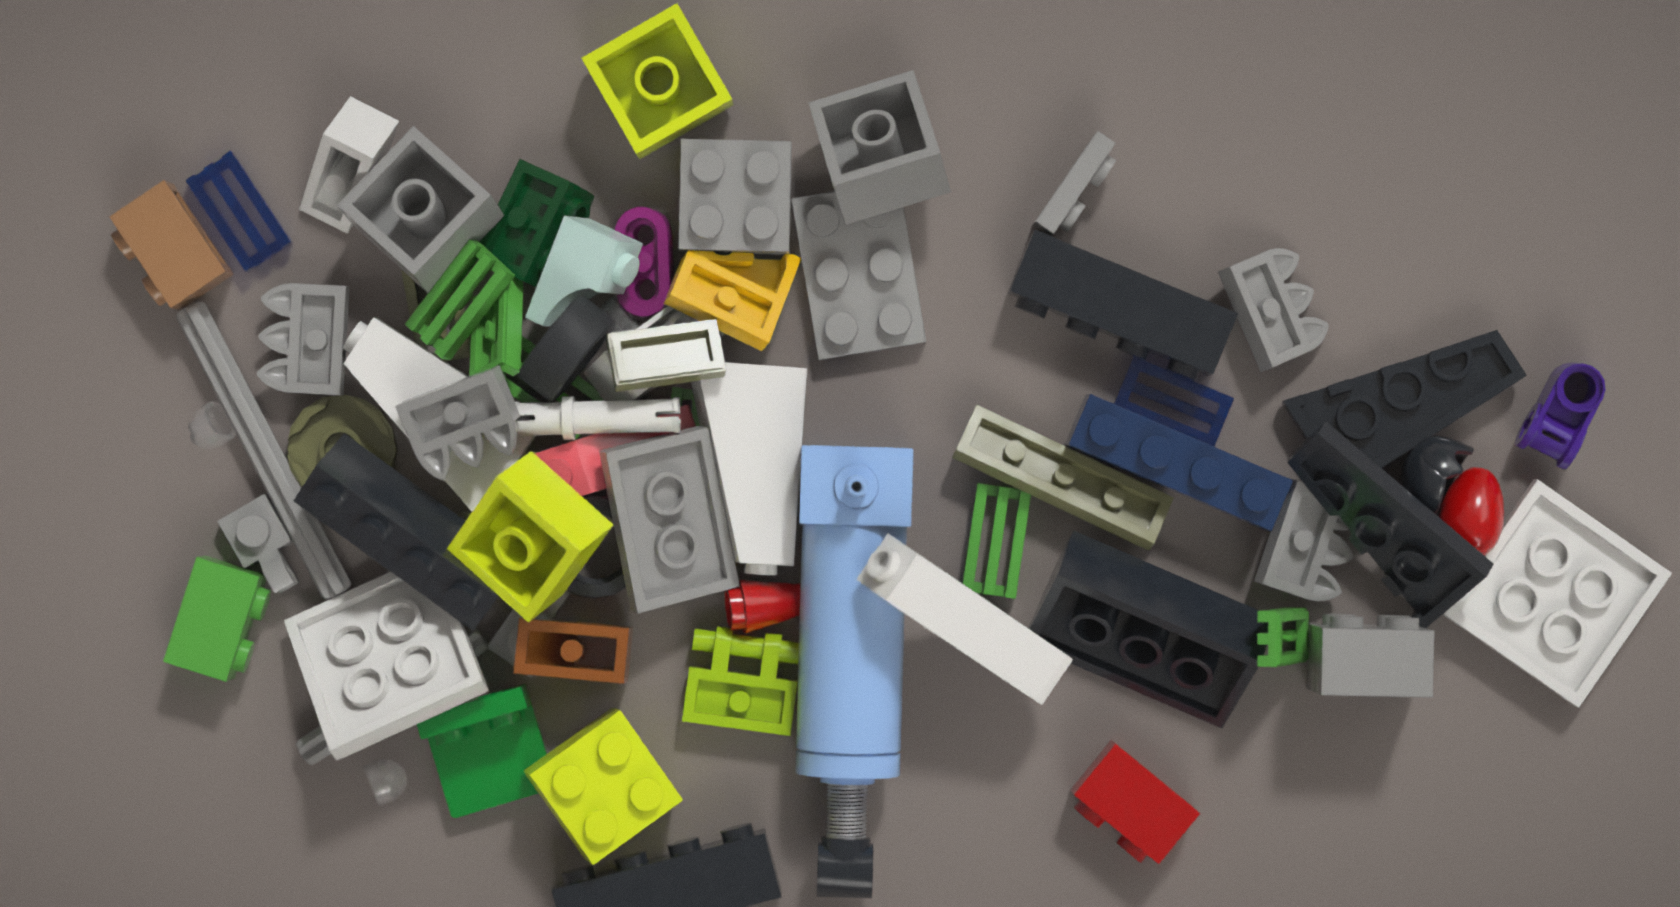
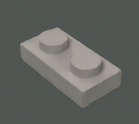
(1090, 167)

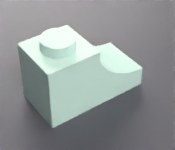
(583, 262)

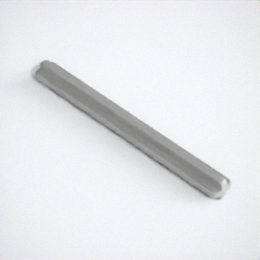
(262, 449)

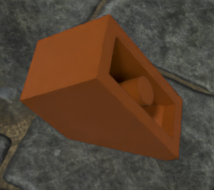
(573, 650)

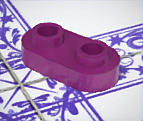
(654, 260)

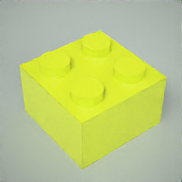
(658, 81)
(529, 536)
(603, 785)

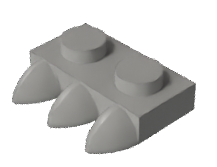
(1271, 308)
(310, 338)
(458, 417)
(1301, 545)

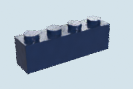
(1178, 462)

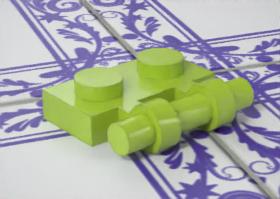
(737, 698)

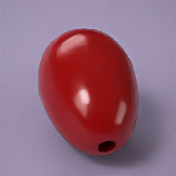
(1475, 508)

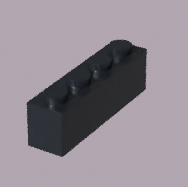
(1121, 304)
(395, 527)
(716, 874)

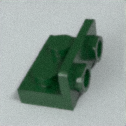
(532, 216)

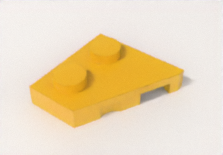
(735, 290)

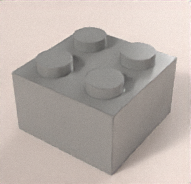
(879, 147)
(735, 196)
(420, 208)
(1370, 659)

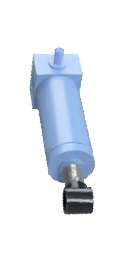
(849, 646)

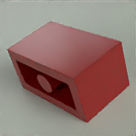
(1133, 803)

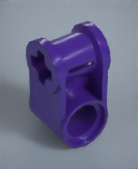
(1561, 416)

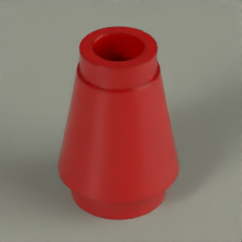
(761, 604)

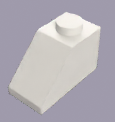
(346, 153)

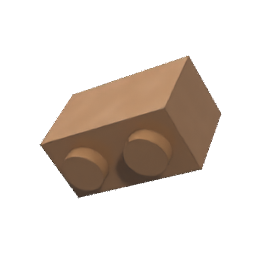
(169, 246)

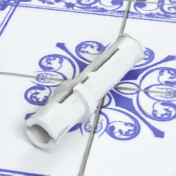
(597, 417)

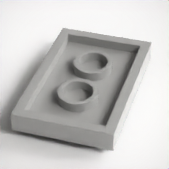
(857, 278)
(669, 518)

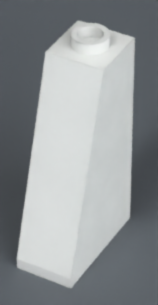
(400, 369)
(757, 448)
(964, 619)

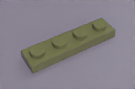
(1063, 477)

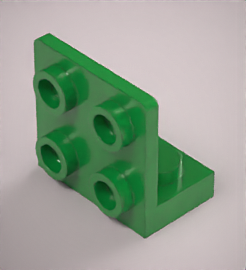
(485, 749)

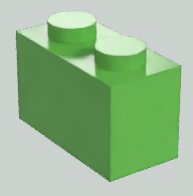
(217, 619)

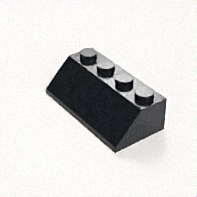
(1149, 629)

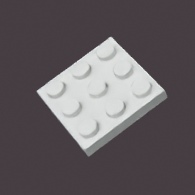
(1559, 593)
(381, 662)

